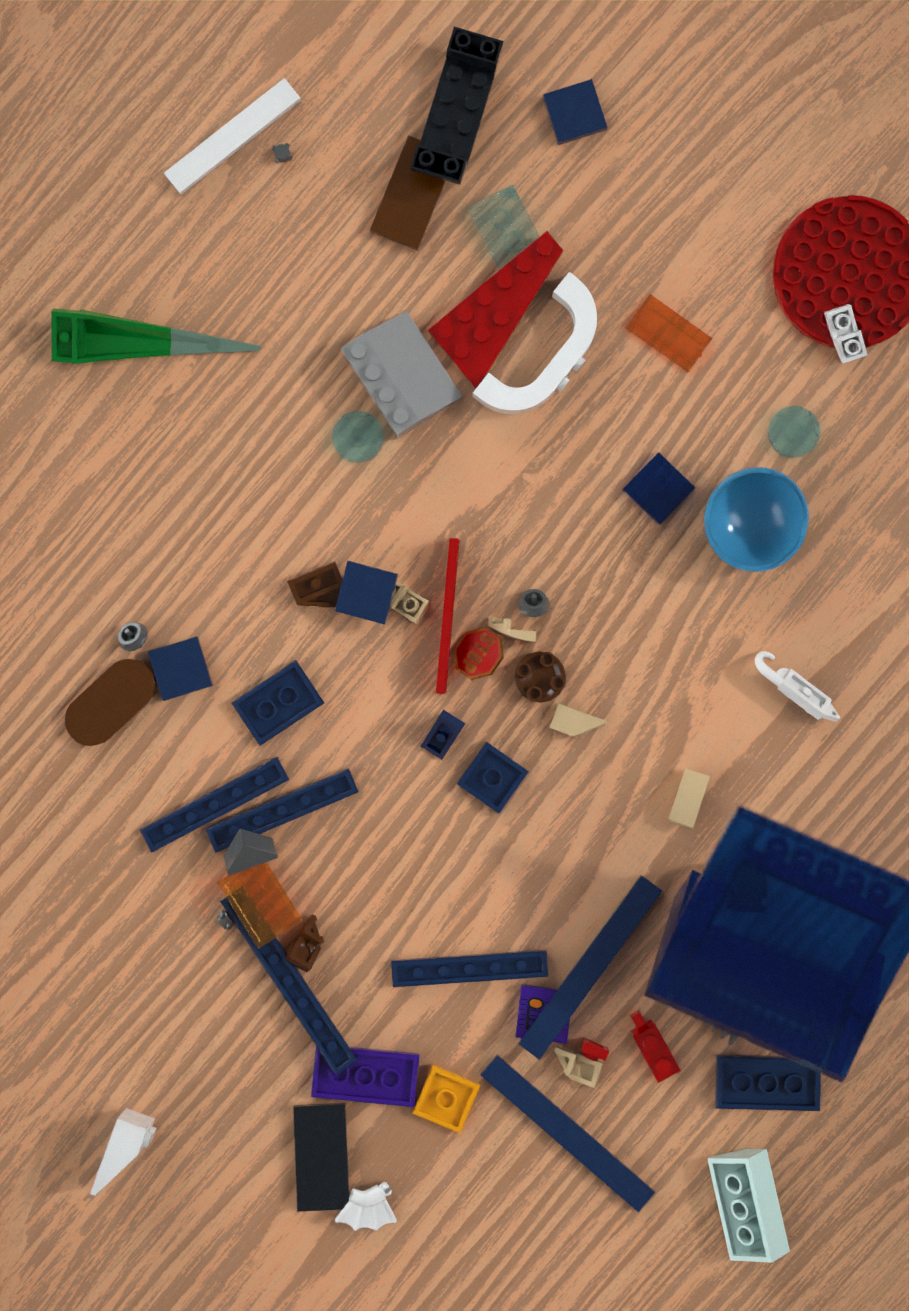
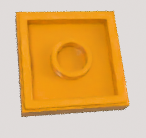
(446, 1098)

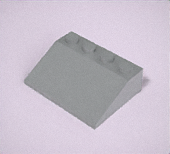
(401, 373)

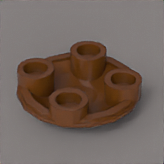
(540, 676)

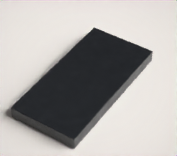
(321, 1156)

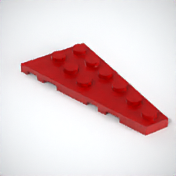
(487, 318)

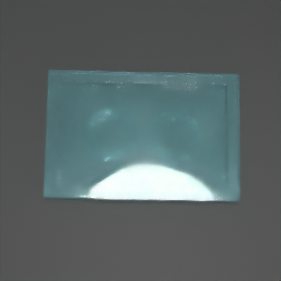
(503, 225)

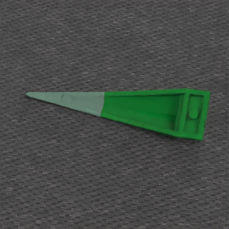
(97, 337)

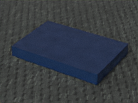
(278, 703)

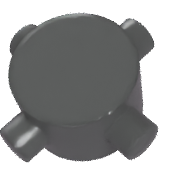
(282, 153)
(225, 920)

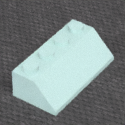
(748, 1205)

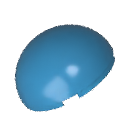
(756, 519)

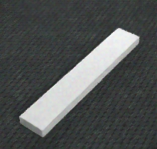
(232, 136)

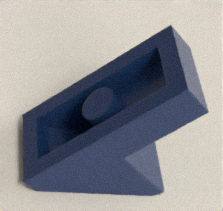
(442, 734)

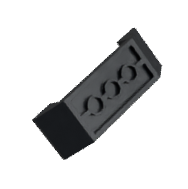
(457, 106)

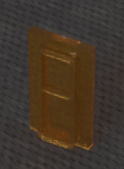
(669, 333)

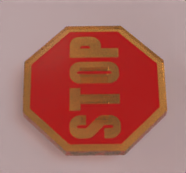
(478, 653)

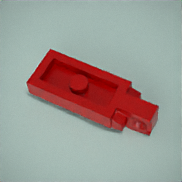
(653, 1048)

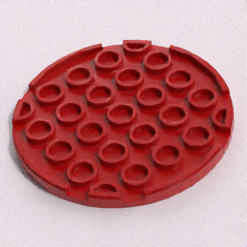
(844, 255)

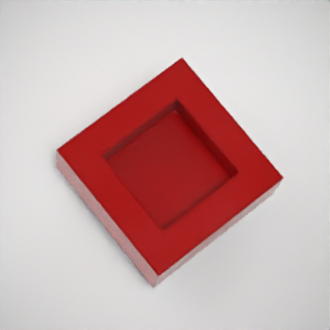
(594, 1050)

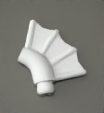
(368, 1208)

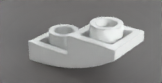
(845, 334)

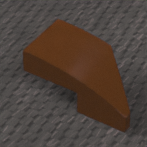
(306, 946)

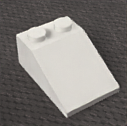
(127, 1140)

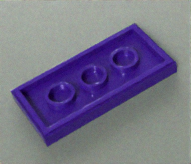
(374, 1078)

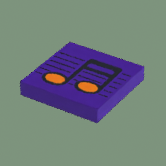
(530, 1005)

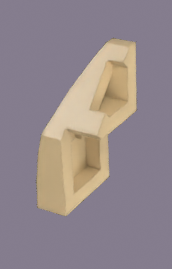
(503, 627)
(574, 721)
(579, 1067)

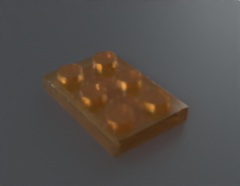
(260, 903)

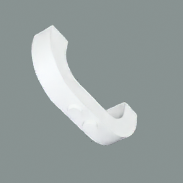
(509, 400)

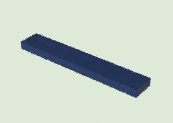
(214, 804)
(284, 809)
(469, 968)

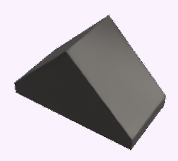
(248, 851)

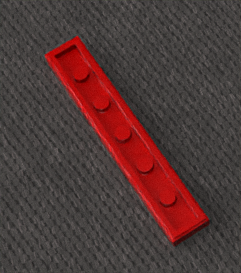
(447, 618)

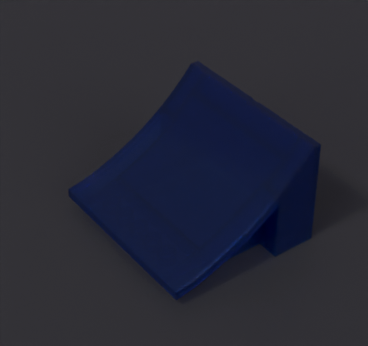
(784, 943)

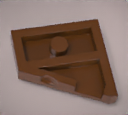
(317, 586)

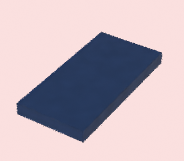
(765, 1084)

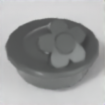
(533, 603)
(132, 636)

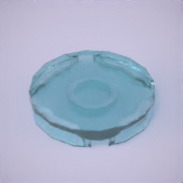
(793, 431)
(358, 436)

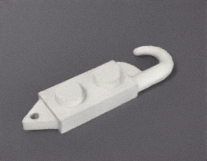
(798, 689)

